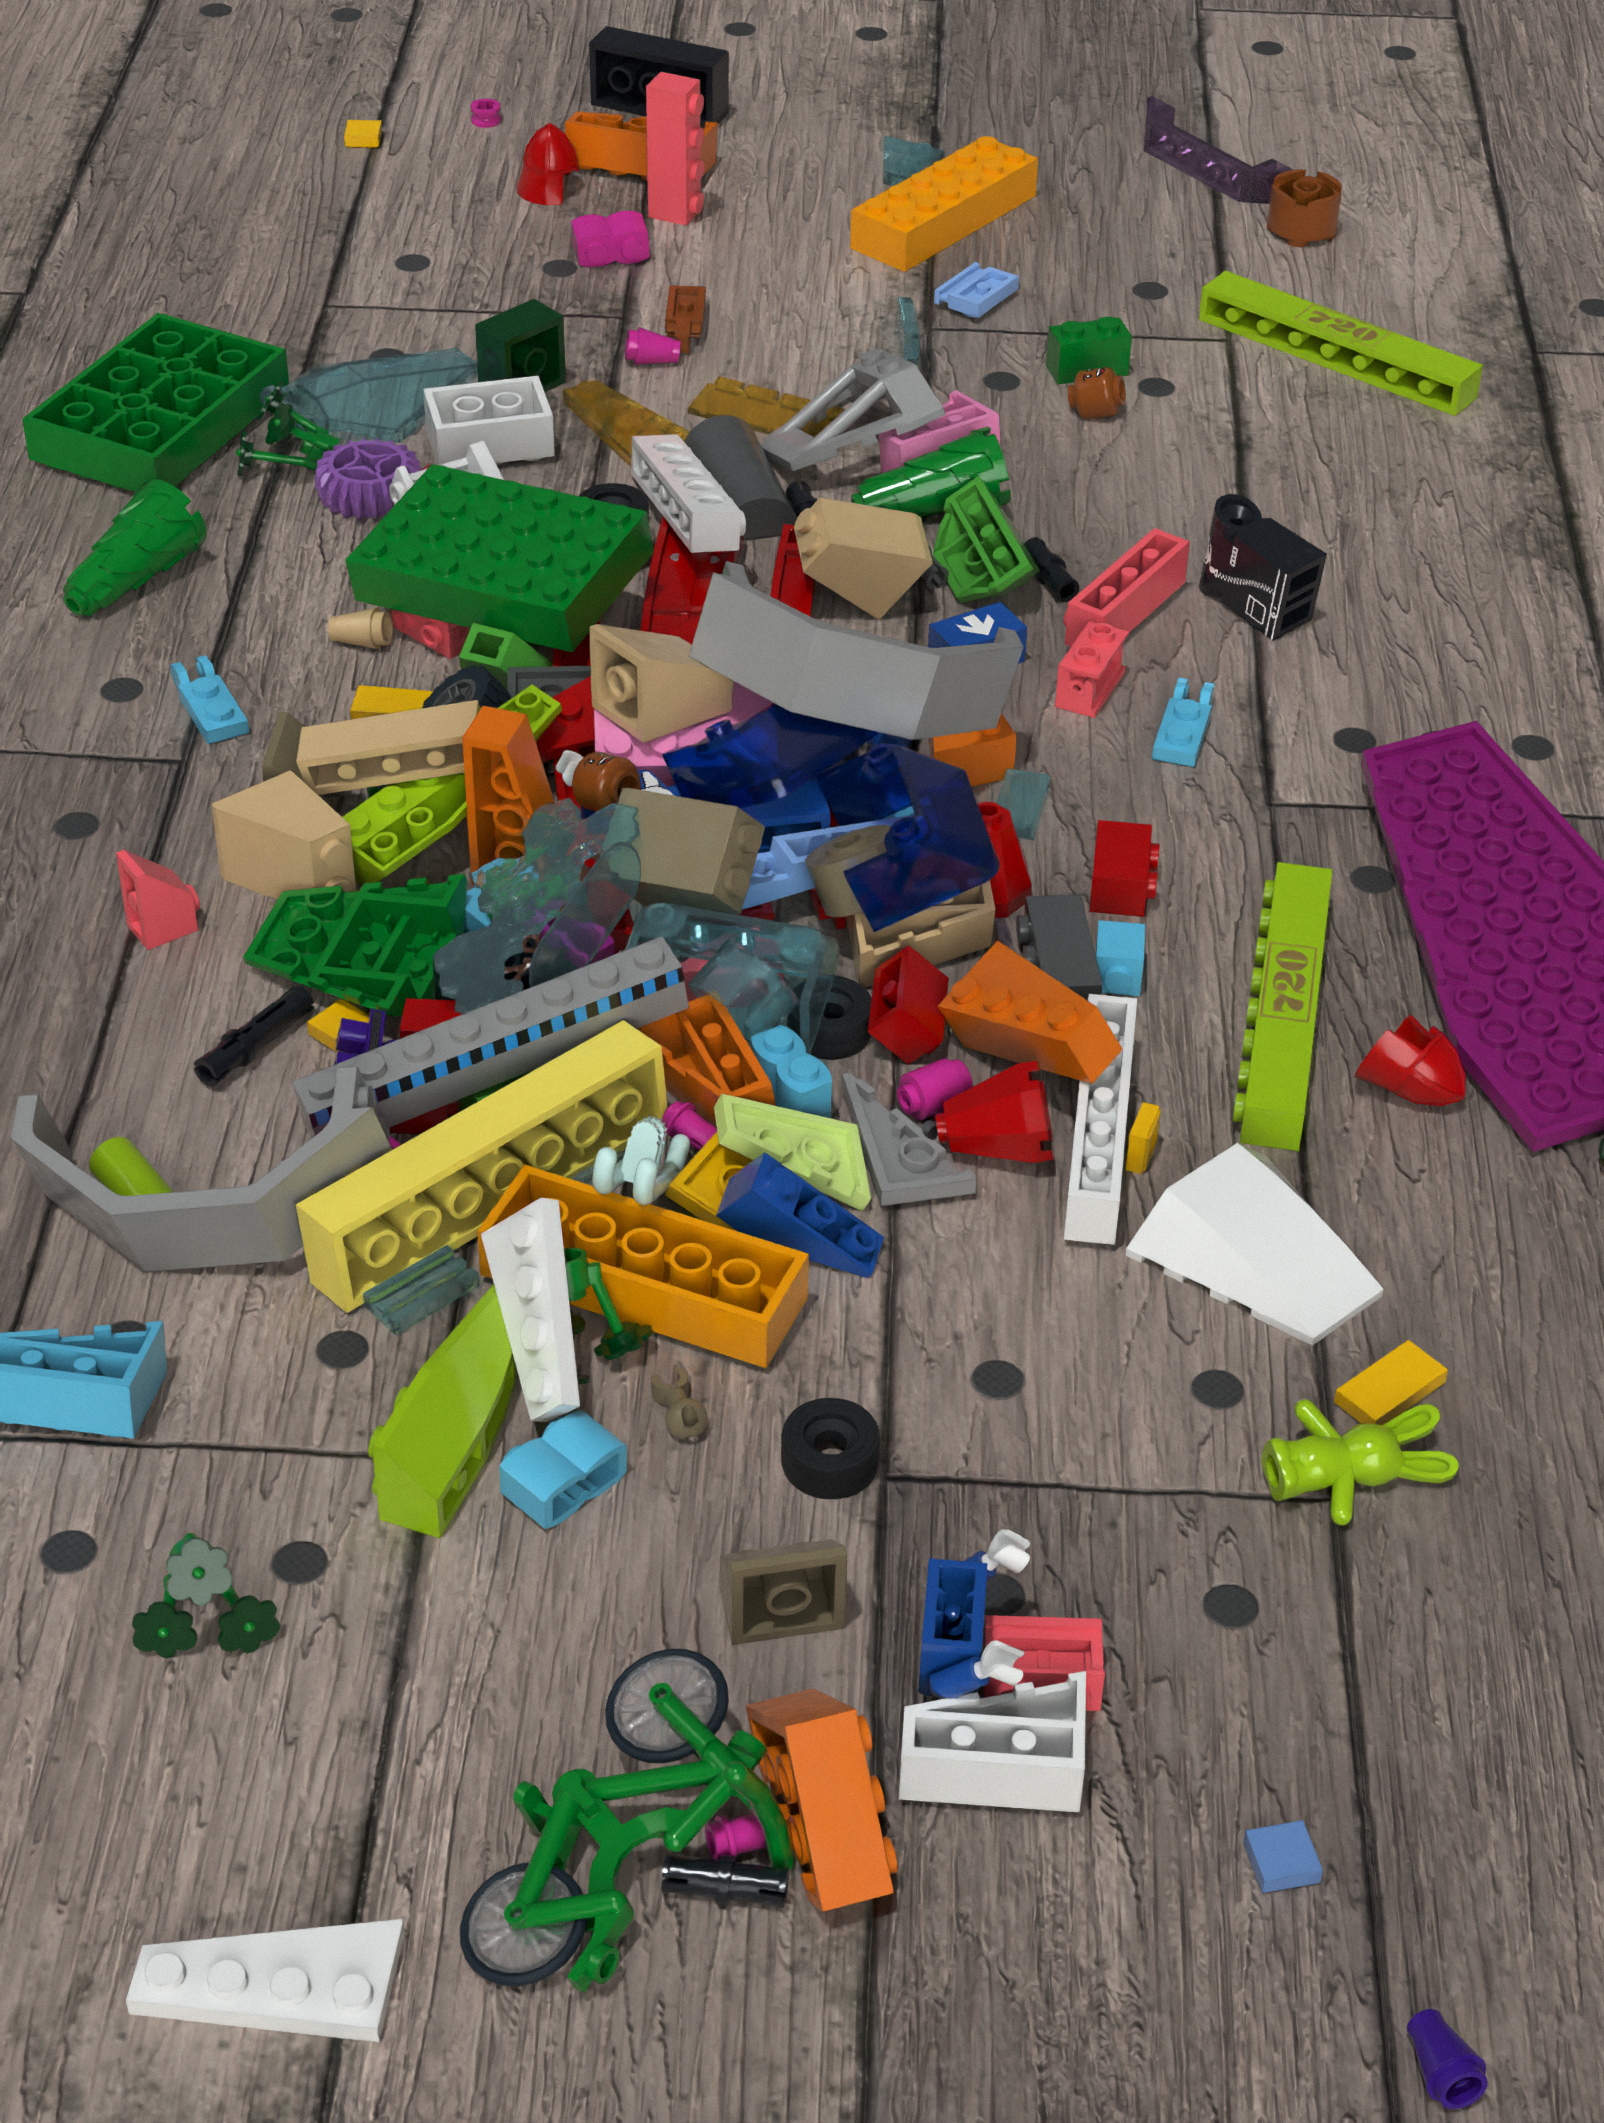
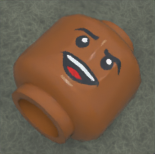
(1097, 393)
(601, 779)

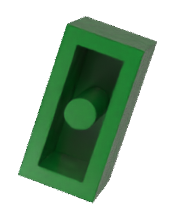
(1087, 346)

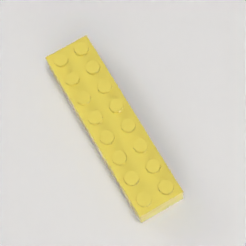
(454, 1174)

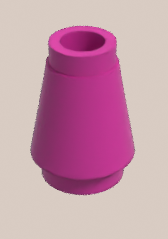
(650, 347)

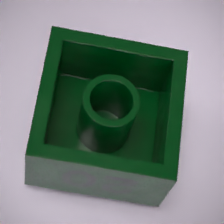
(522, 344)

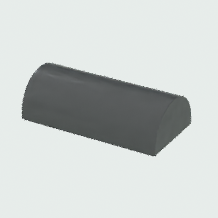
(743, 470)

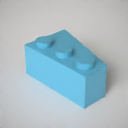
(81, 1381)

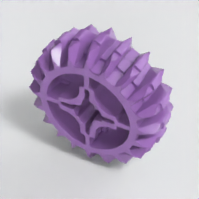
(359, 474)

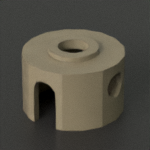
(837, 855)

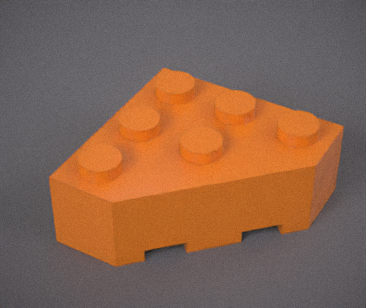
(828, 1795)

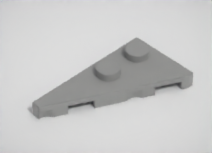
(898, 1154)

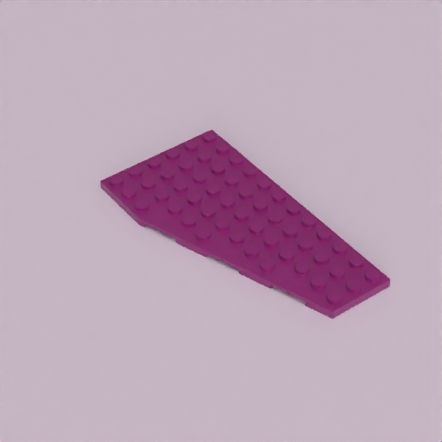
(1504, 924)

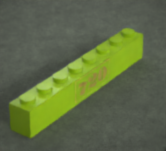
(1341, 343)
(1286, 1007)

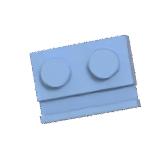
(976, 290)

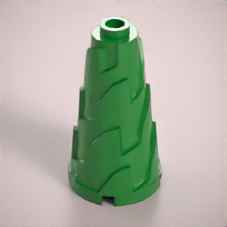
(929, 479)
(145, 539)

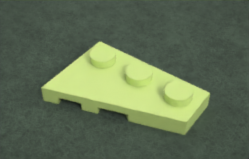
(811, 1146)

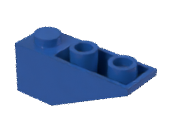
(788, 1211)

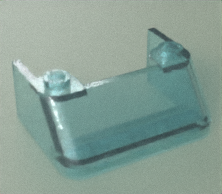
(781, 945)

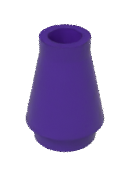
(1448, 2064)

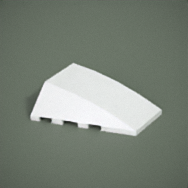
(1258, 1244)

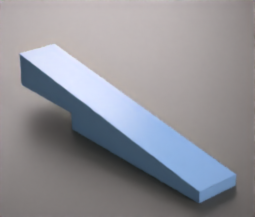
(784, 868)

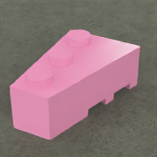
(961, 417)

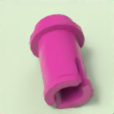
(683, 1119)
(734, 1835)

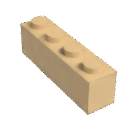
(385, 748)

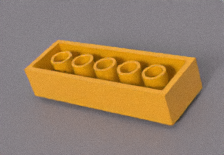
(943, 203)
(671, 1268)

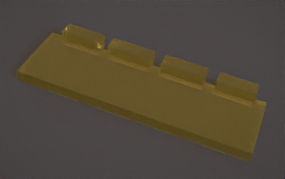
(756, 406)

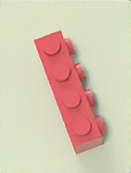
(674, 148)
(1131, 585)

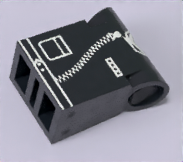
(1260, 568)

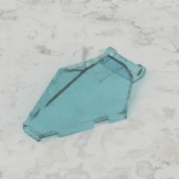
(374, 394)

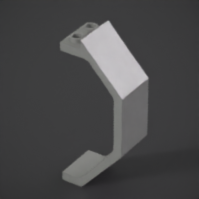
(849, 672)
(212, 1224)

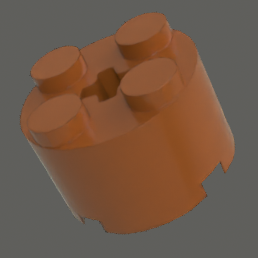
(1304, 207)

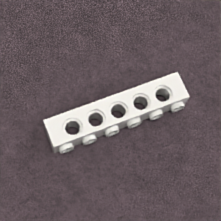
(686, 494)
(1101, 1134)

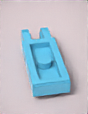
(209, 702)
(1183, 725)

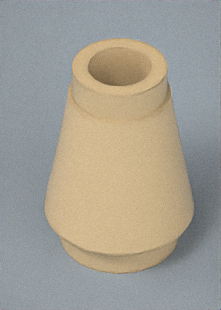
(362, 628)

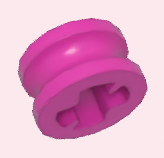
(485, 113)

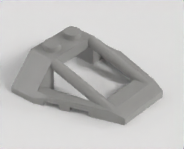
(862, 384)

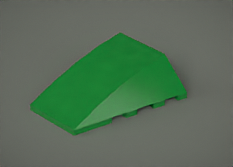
(362, 943)

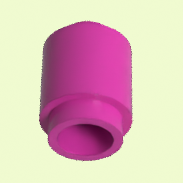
(926, 1088)

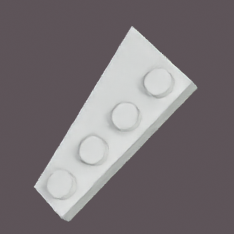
(534, 1301)
(284, 1981)

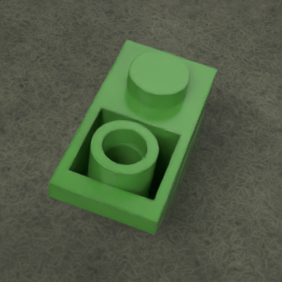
(498, 651)

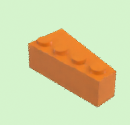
(621, 146)
(501, 784)
(1028, 1016)

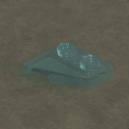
(906, 158)

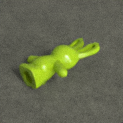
(1363, 1454)

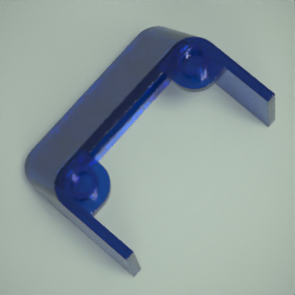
(760, 756)
(927, 855)

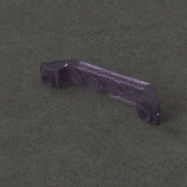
(1204, 160)

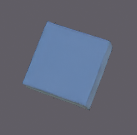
(1282, 1856)

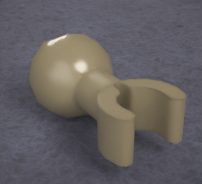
(685, 1415)

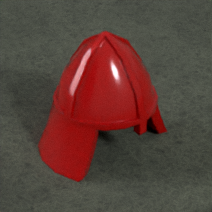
(545, 162)
(1416, 1065)

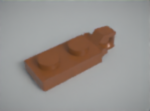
(685, 314)

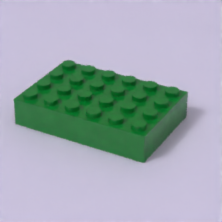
(155, 404)
(501, 556)

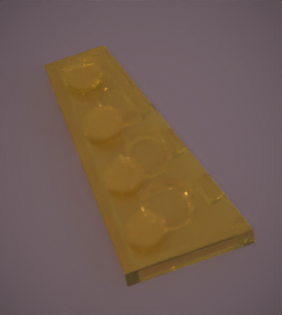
(616, 416)

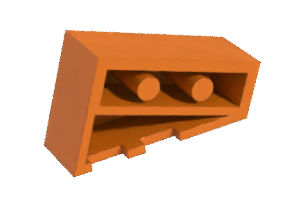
(981, 753)
(708, 1057)

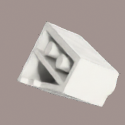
(998, 1748)

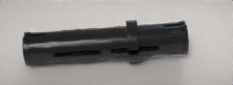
(240, 1045)

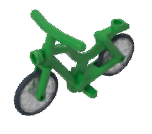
(534, 1913)

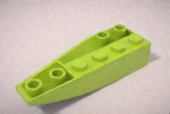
(416, 813)
(445, 1423)

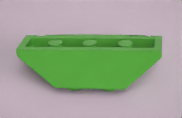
(981, 546)

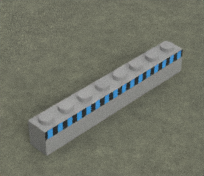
(506, 1036)

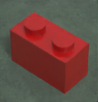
(1122, 868)
(906, 1003)

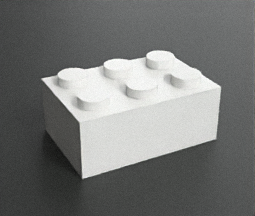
(504, 413)

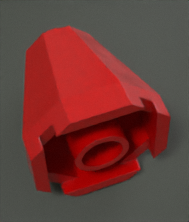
(1013, 879)
(1000, 1117)

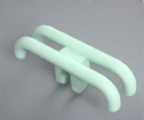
(642, 1162)

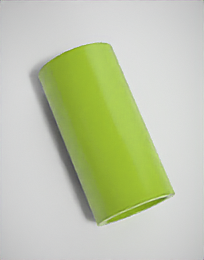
(125, 1169)

